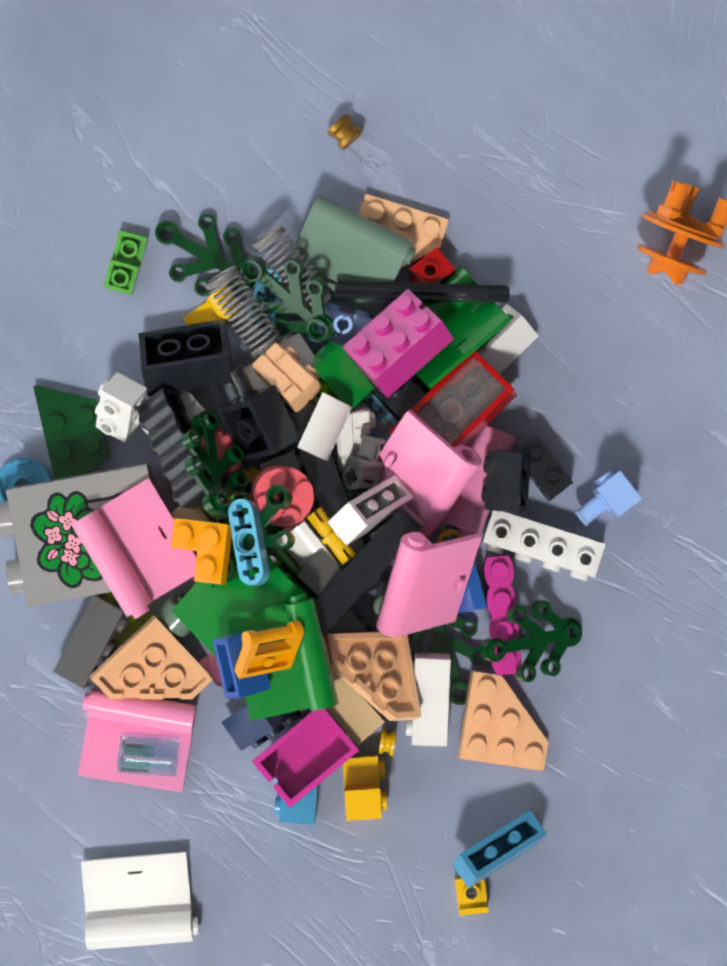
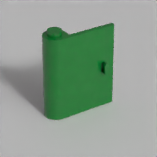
(468, 324)
(206, 606)
(310, 679)

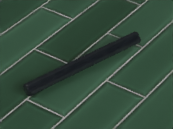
(423, 291)

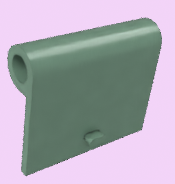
(351, 248)

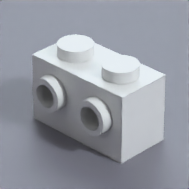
(118, 406)

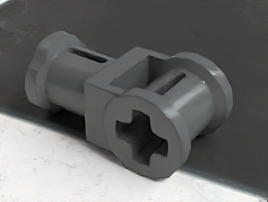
(364, 464)

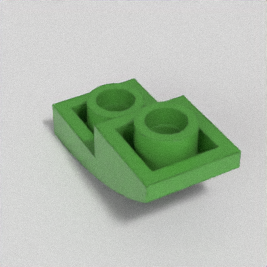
(126, 262)

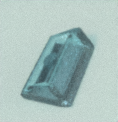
(148, 756)

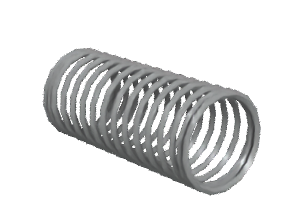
(271, 237)
(219, 282)

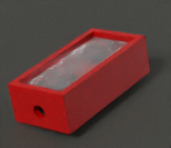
(464, 401)

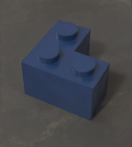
(254, 733)

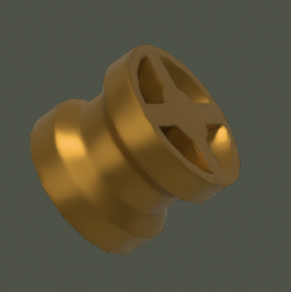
(345, 132)

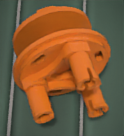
(676, 217)

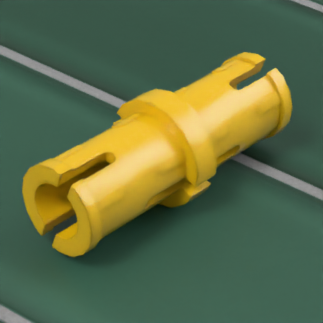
(338, 547)

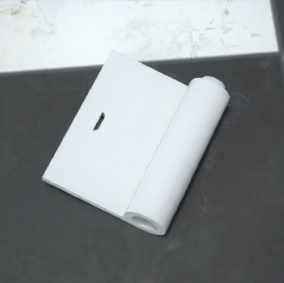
(137, 907)

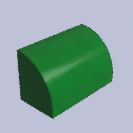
(341, 374)

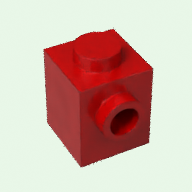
(431, 268)

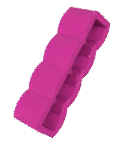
(499, 597)

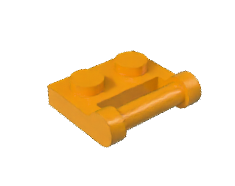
(270, 657)

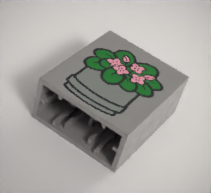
(50, 554)

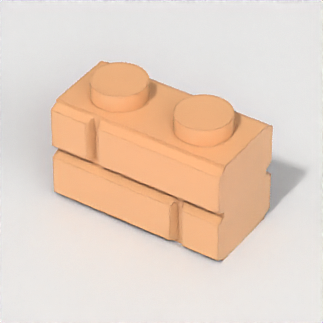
(291, 379)

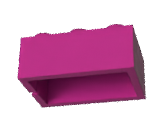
(398, 343)
(305, 755)

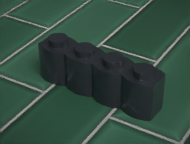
(166, 422)

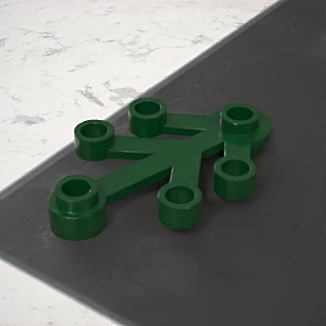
(210, 258)
(292, 300)
(217, 498)
(266, 515)
(536, 640)
(443, 644)

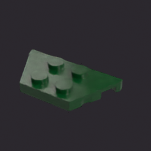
(70, 432)

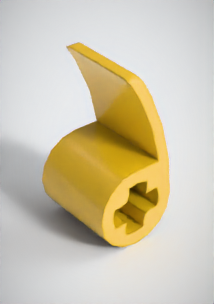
(210, 310)

